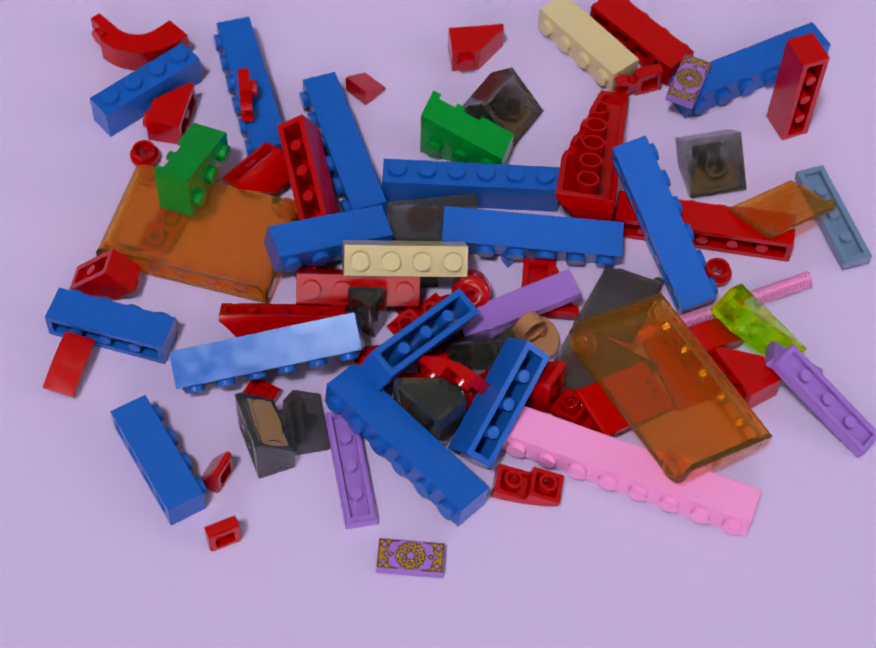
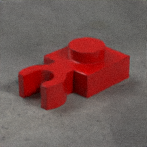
(643, 80)
(247, 90)

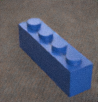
(133, 95)
(320, 238)
(113, 324)
(418, 339)
(497, 409)
(159, 460)

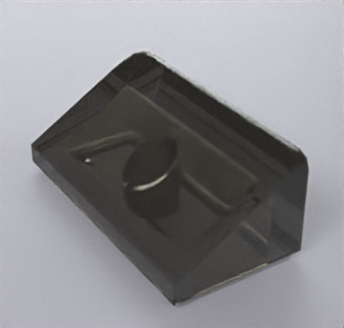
(371, 308)
(306, 421)

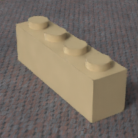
(586, 42)
(404, 258)

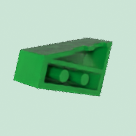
(459, 137)
(191, 169)

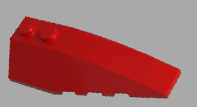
(586, 171)

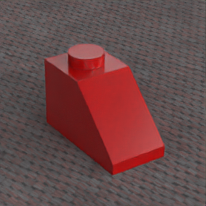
(473, 45)
(170, 114)
(260, 171)
(107, 276)
(748, 374)
(547, 387)

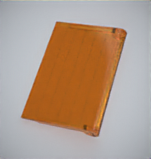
(782, 209)

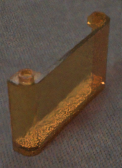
(213, 249)
(668, 387)

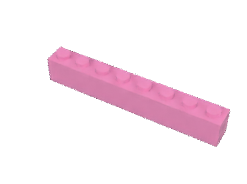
(631, 471)

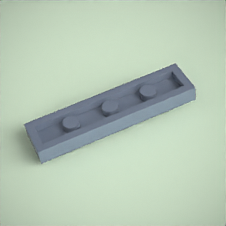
(837, 224)

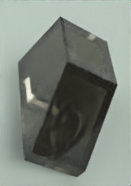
(478, 349)

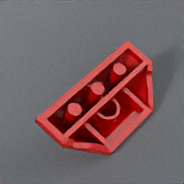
(253, 318)

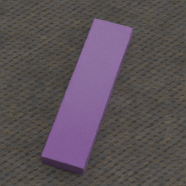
(538, 297)
(825, 400)
(351, 473)

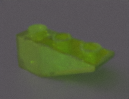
(752, 320)

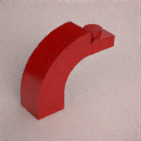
(135, 50)

